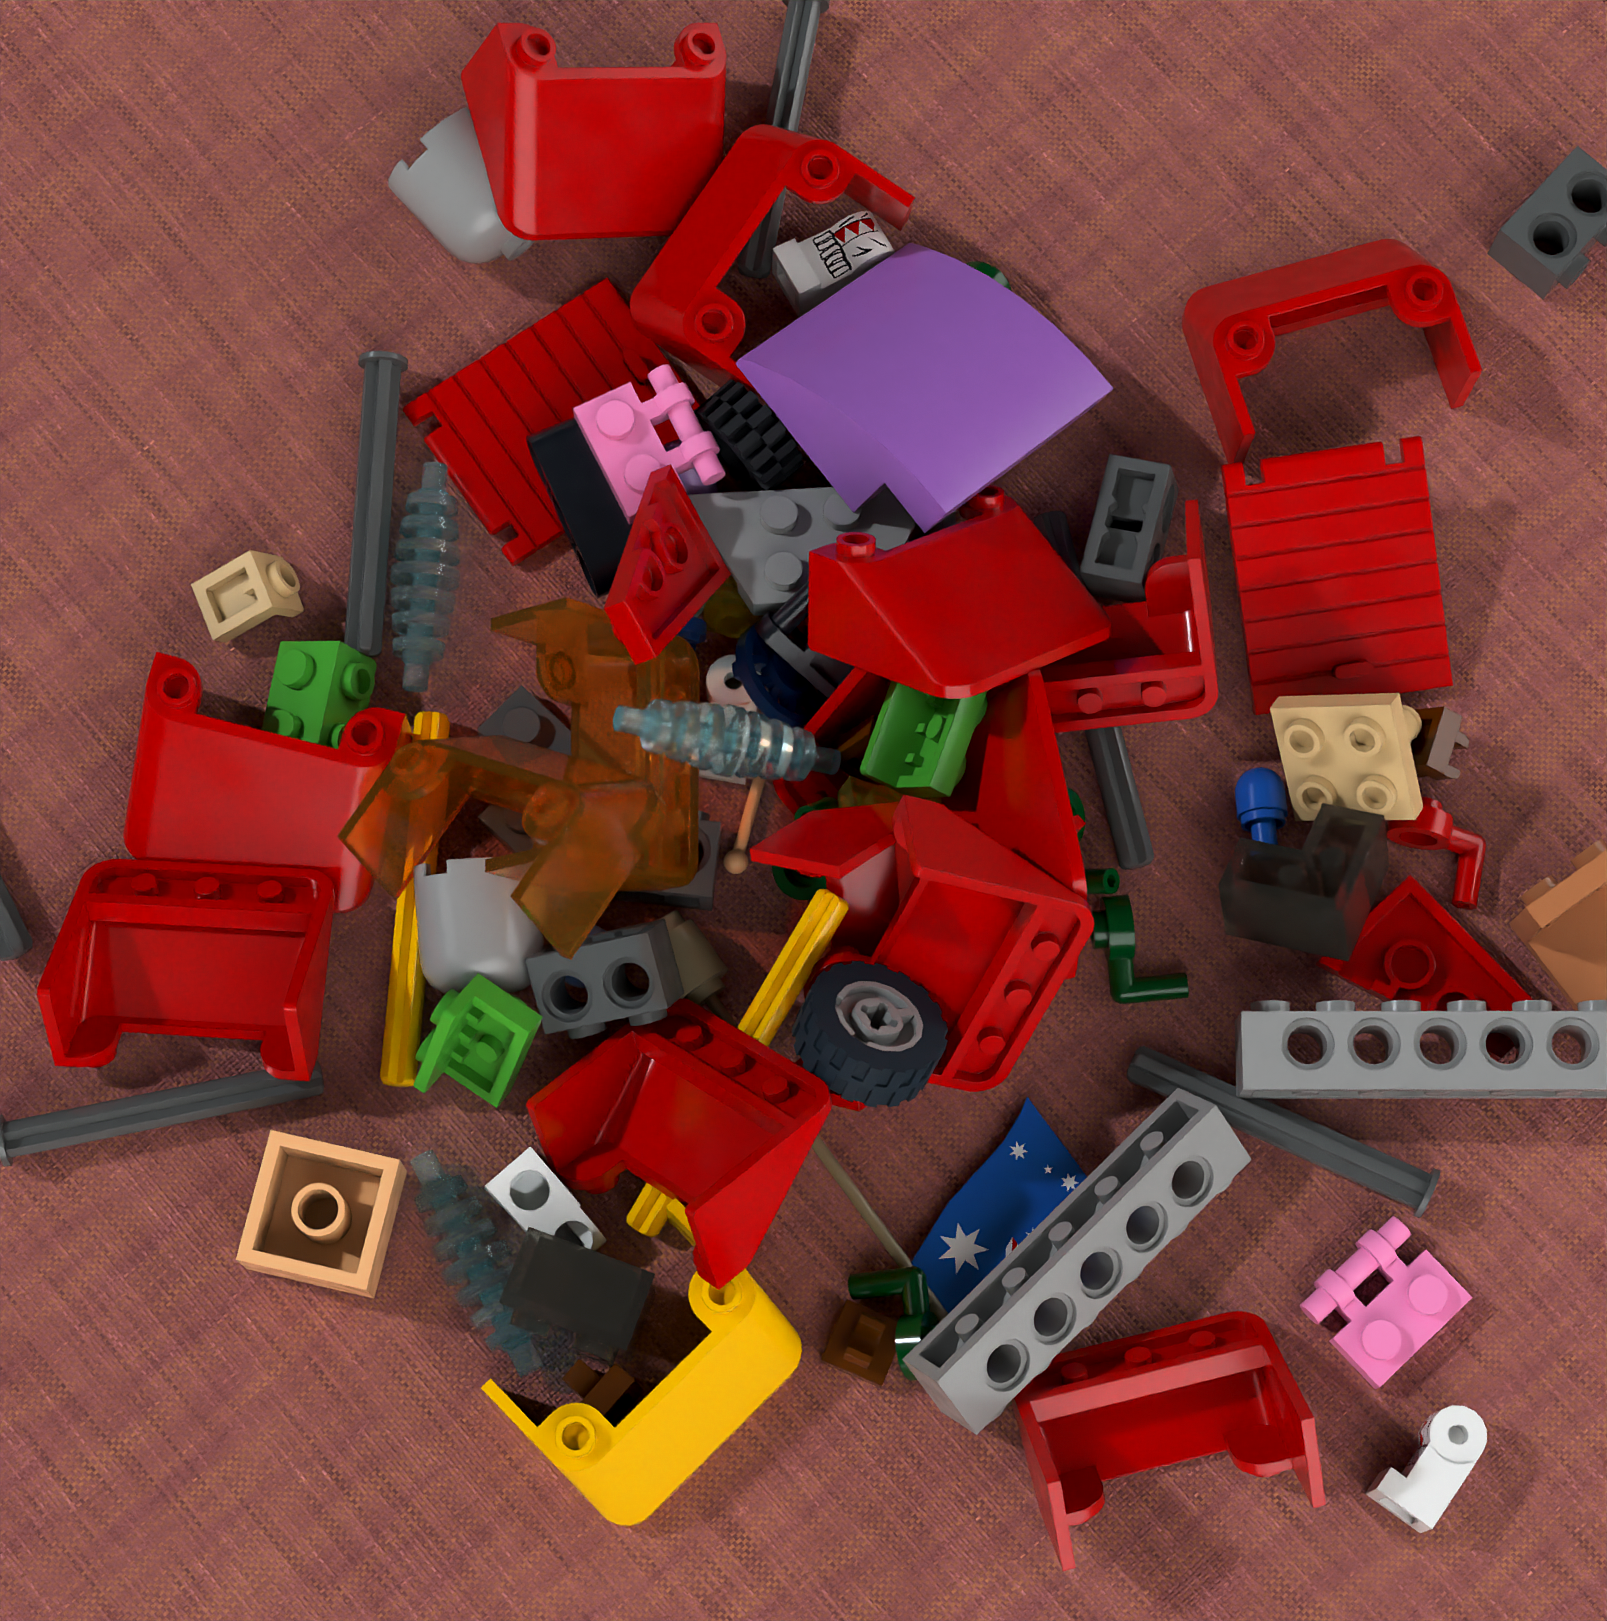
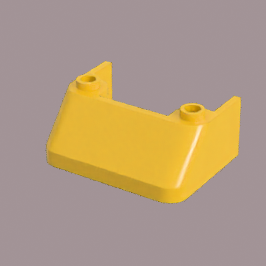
(686, 1416)

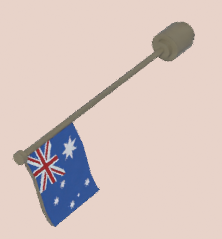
(983, 1219)

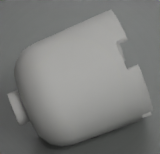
(453, 195)
(472, 927)

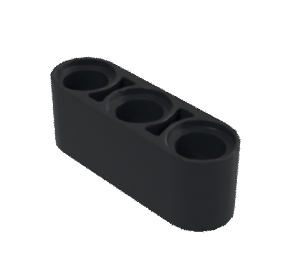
(581, 501)

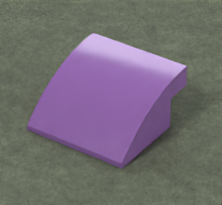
(922, 383)

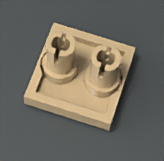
(1349, 753)

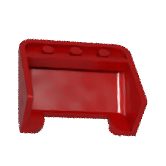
(595, 144)
(952, 605)
(1018, 784)
(247, 793)
(978, 936)
(191, 957)
(694, 1117)

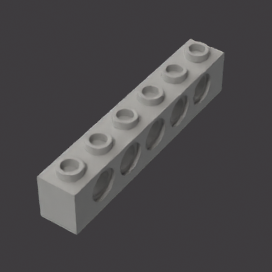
(1270, 1071)
(1077, 1260)

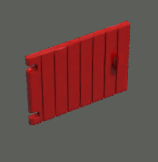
(526, 389)
(1337, 572)

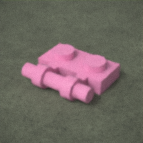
(628, 447)
(1399, 1317)

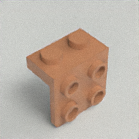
(1568, 926)

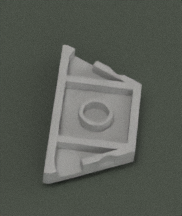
(770, 535)

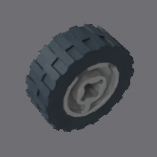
(870, 1033)

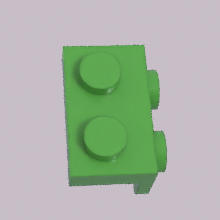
(317, 690)
(921, 741)
(478, 1040)

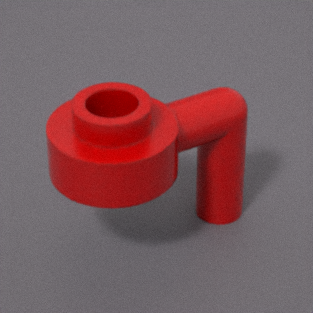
(1436, 831)

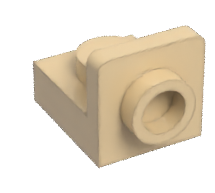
(247, 594)

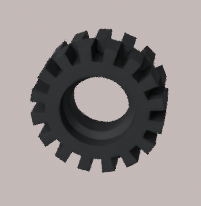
(749, 438)

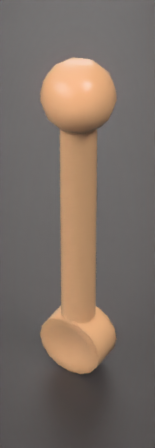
(736, 859)

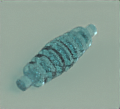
(425, 576)
(726, 740)
(475, 1261)

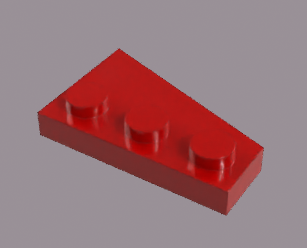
(664, 569)
(1425, 956)

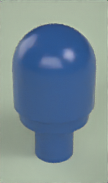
(1261, 803)

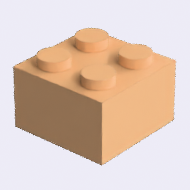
(322, 1214)

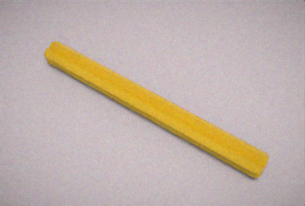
(406, 977)
(764, 1015)

